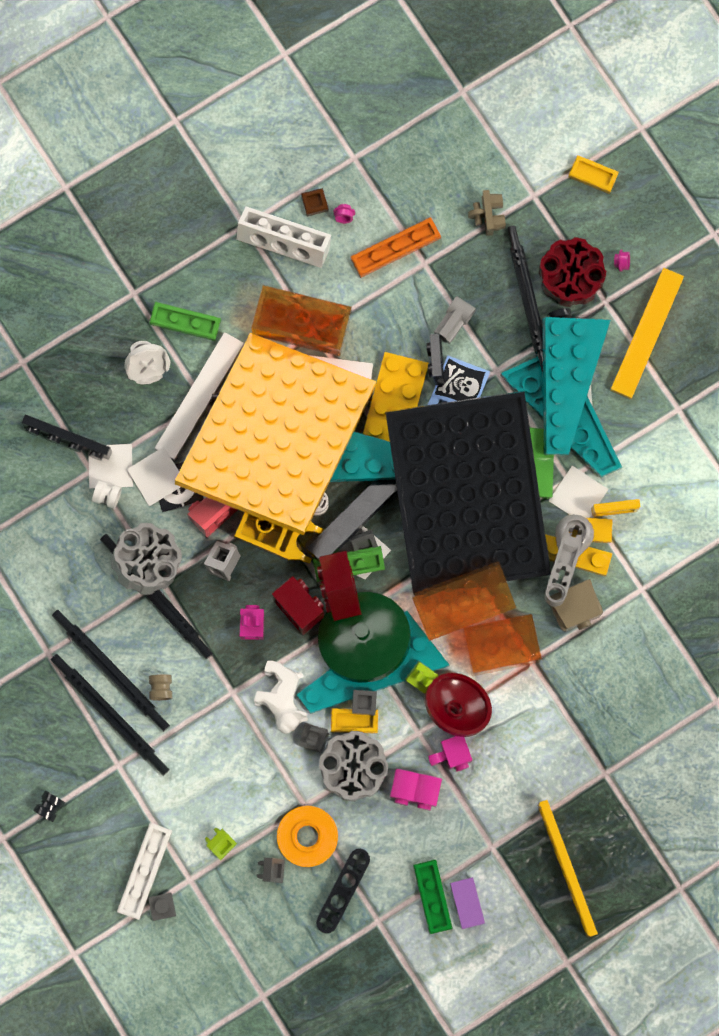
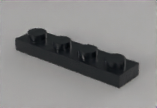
(74, 441)

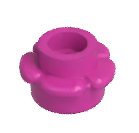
(344, 213)
(622, 260)

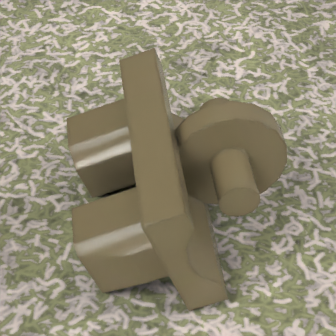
(489, 202)

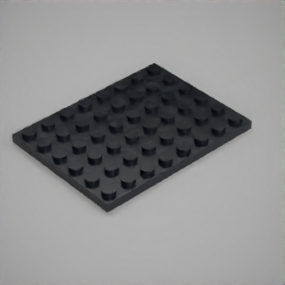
(468, 489)

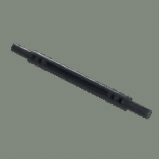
(527, 293)
(169, 611)
(111, 670)
(110, 714)

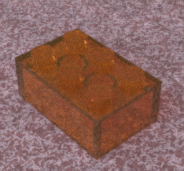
(501, 645)

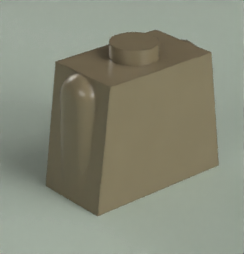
(578, 607)

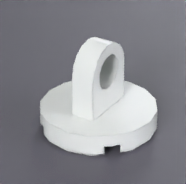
(146, 362)

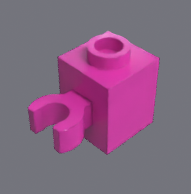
(252, 623)
(454, 752)

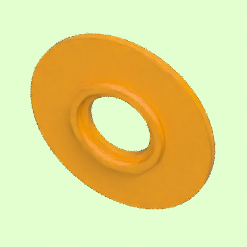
(312, 855)

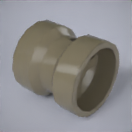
(160, 687)

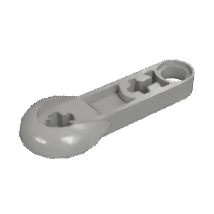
(568, 552)

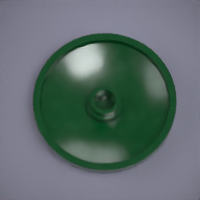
(367, 644)

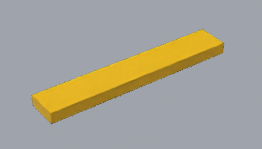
(647, 333)
(567, 868)

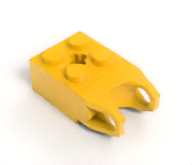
(273, 540)

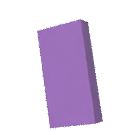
(467, 903)

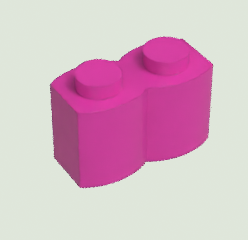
(416, 789)

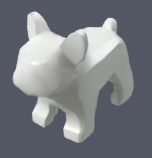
(281, 698)

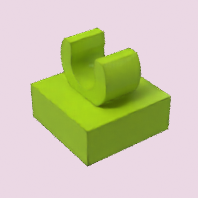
(421, 677)
(221, 843)

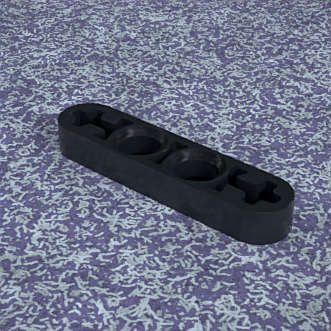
(346, 892)

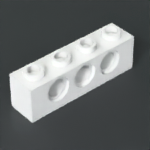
(283, 237)

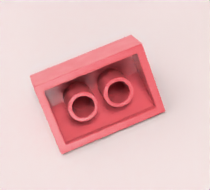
(209, 515)

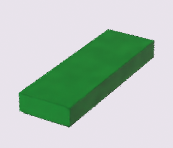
(432, 897)

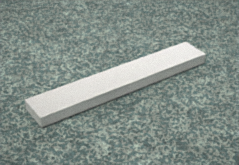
(200, 395)

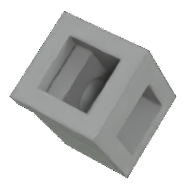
(219, 553)

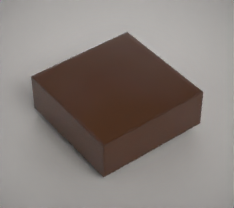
(314, 202)

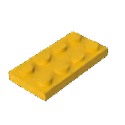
(396, 388)

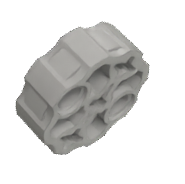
(168, 561)
(336, 751)

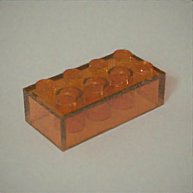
(301, 320)
(464, 601)

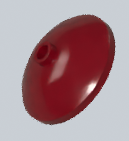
(463, 697)

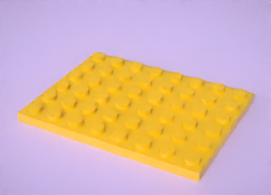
(276, 433)

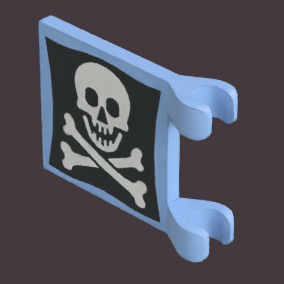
(461, 382)

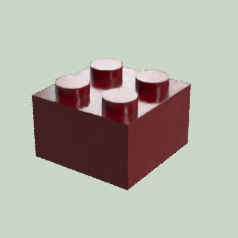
(338, 586)
(298, 605)

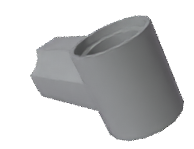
(457, 315)

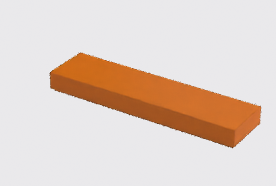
(395, 247)

